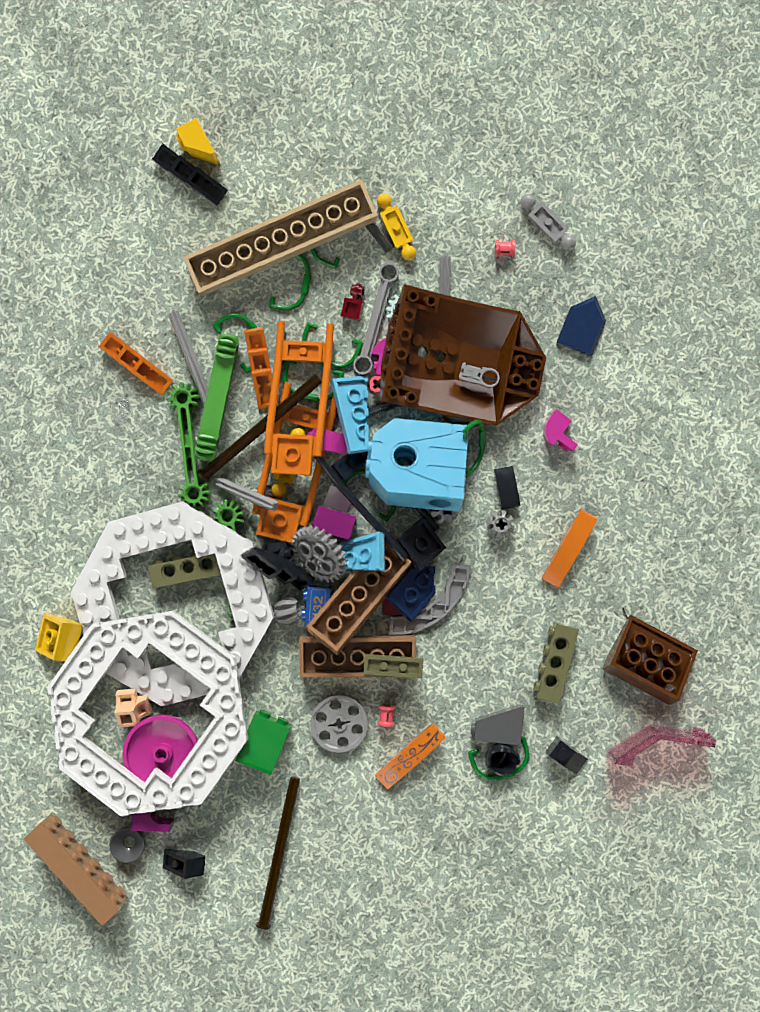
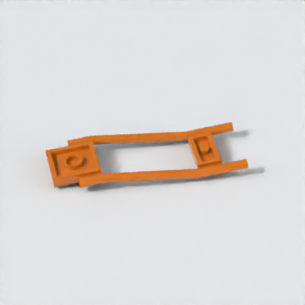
(295, 452)
(285, 520)

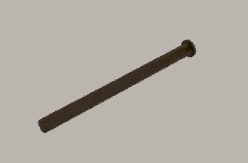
(259, 428)
(278, 854)

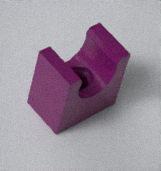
(334, 522)
(151, 822)

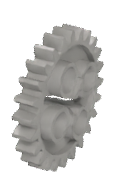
(319, 553)

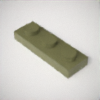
(393, 666)

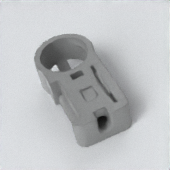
(475, 375)

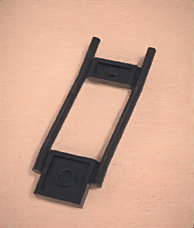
(417, 543)

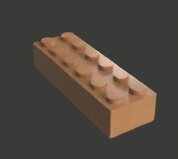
(356, 602)
(320, 661)
(76, 868)

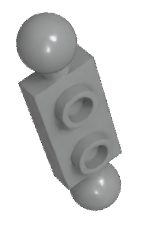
(548, 222)

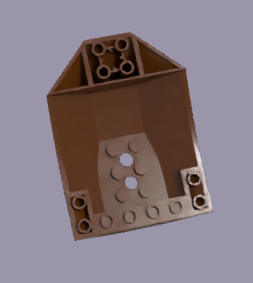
(464, 333)

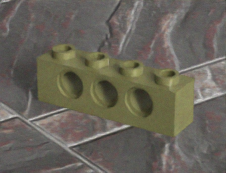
(160, 577)
(554, 691)

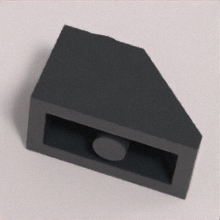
(566, 755)
(184, 863)

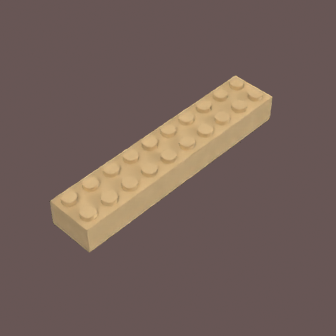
(281, 238)

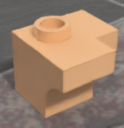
(131, 707)

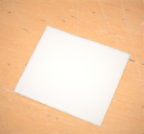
(337, 500)

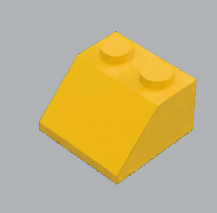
(195, 142)
(58, 637)

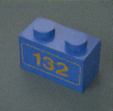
(315, 599)

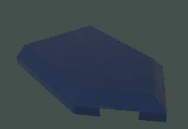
(583, 326)
(413, 591)

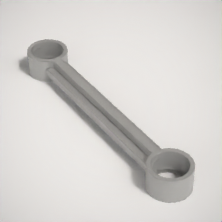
(376, 318)

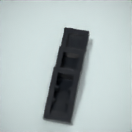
(189, 174)
(275, 566)

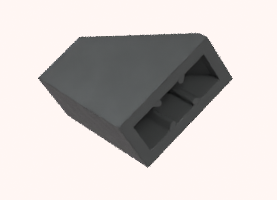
(500, 726)

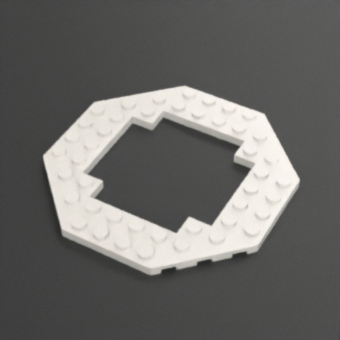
(156, 530)
(98, 770)

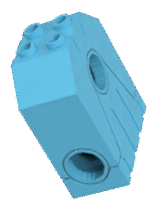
(436, 470)

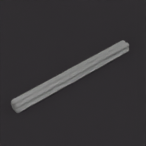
(189, 354)

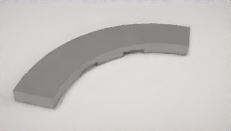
(438, 608)

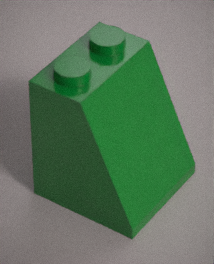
(264, 742)

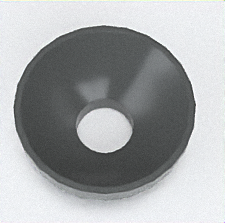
(121, 851)

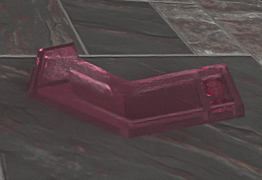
(642, 739)

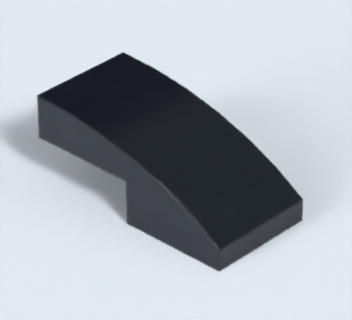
(507, 487)

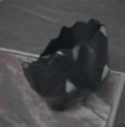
(501, 759)

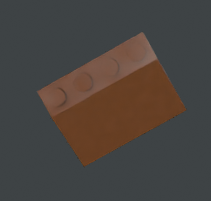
(650, 660)

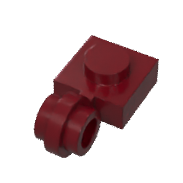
(353, 307)

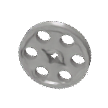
(336, 732)

